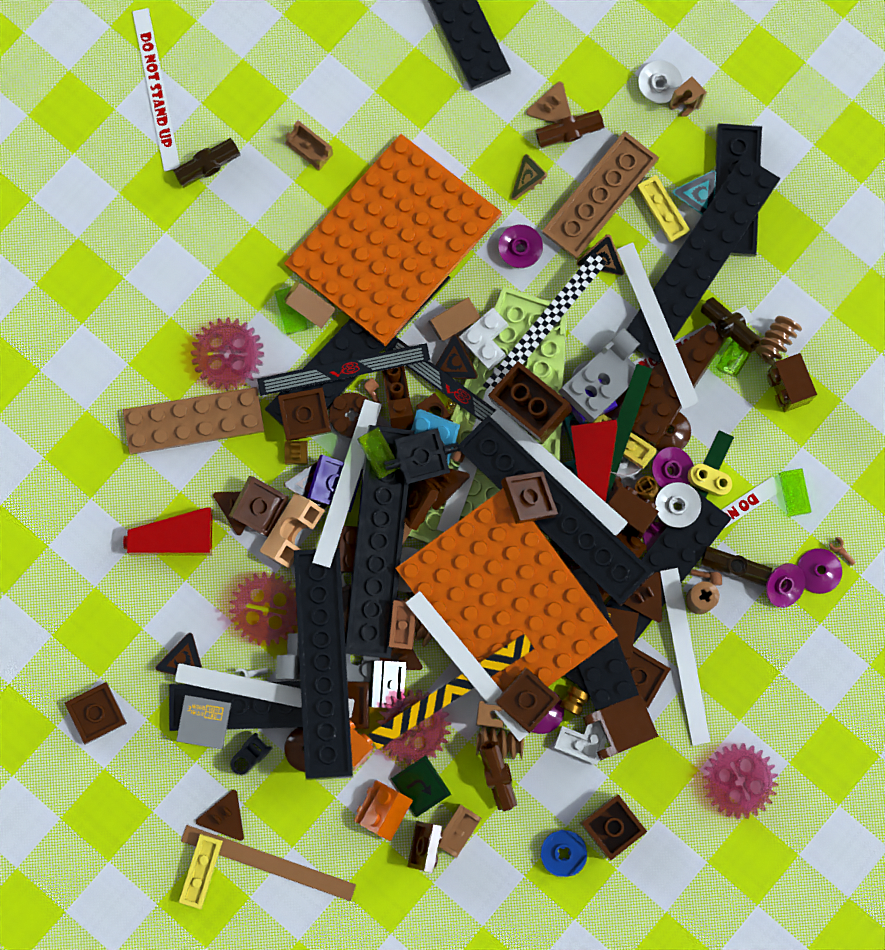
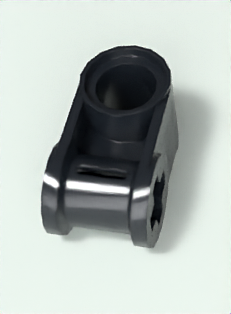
(250, 754)

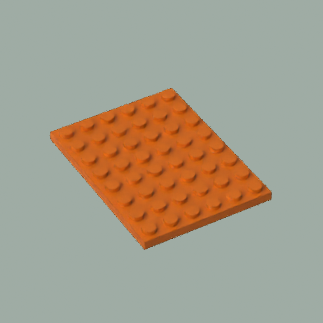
(393, 239)
(504, 582)

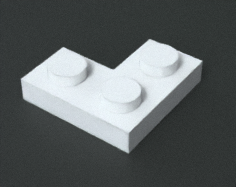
(480, 338)
(582, 745)

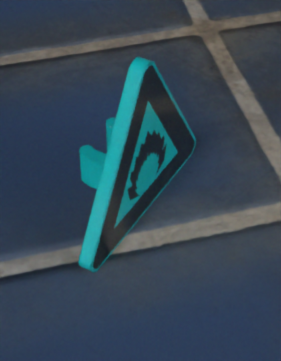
(698, 192)

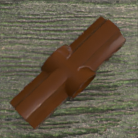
(569, 129)
(498, 775)

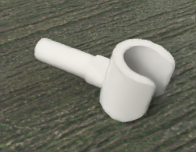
(252, 673)

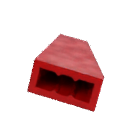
(594, 454)
(175, 536)

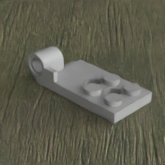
(612, 366)
(289, 667)

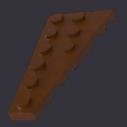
(660, 399)

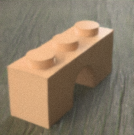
(297, 515)

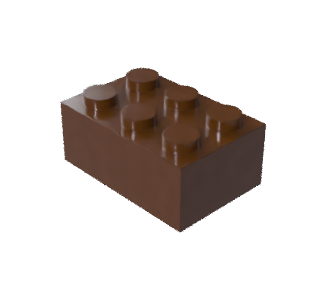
(530, 402)

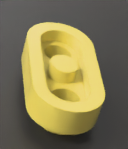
(711, 479)

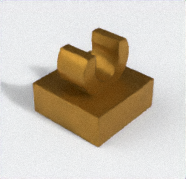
(296, 452)

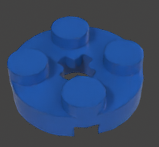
(550, 854)

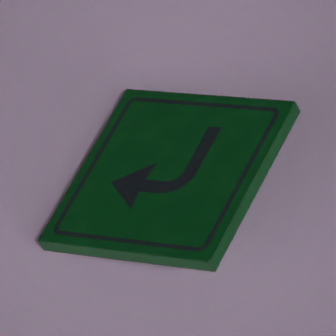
(421, 785)

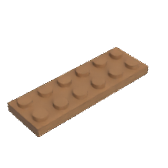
(600, 195)
(193, 420)

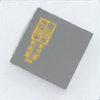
(203, 722)

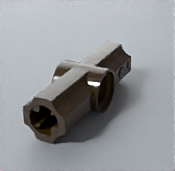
(206, 162)
(731, 325)
(721, 562)

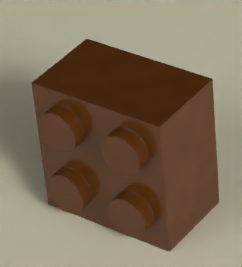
(791, 383)
(634, 510)
(613, 827)

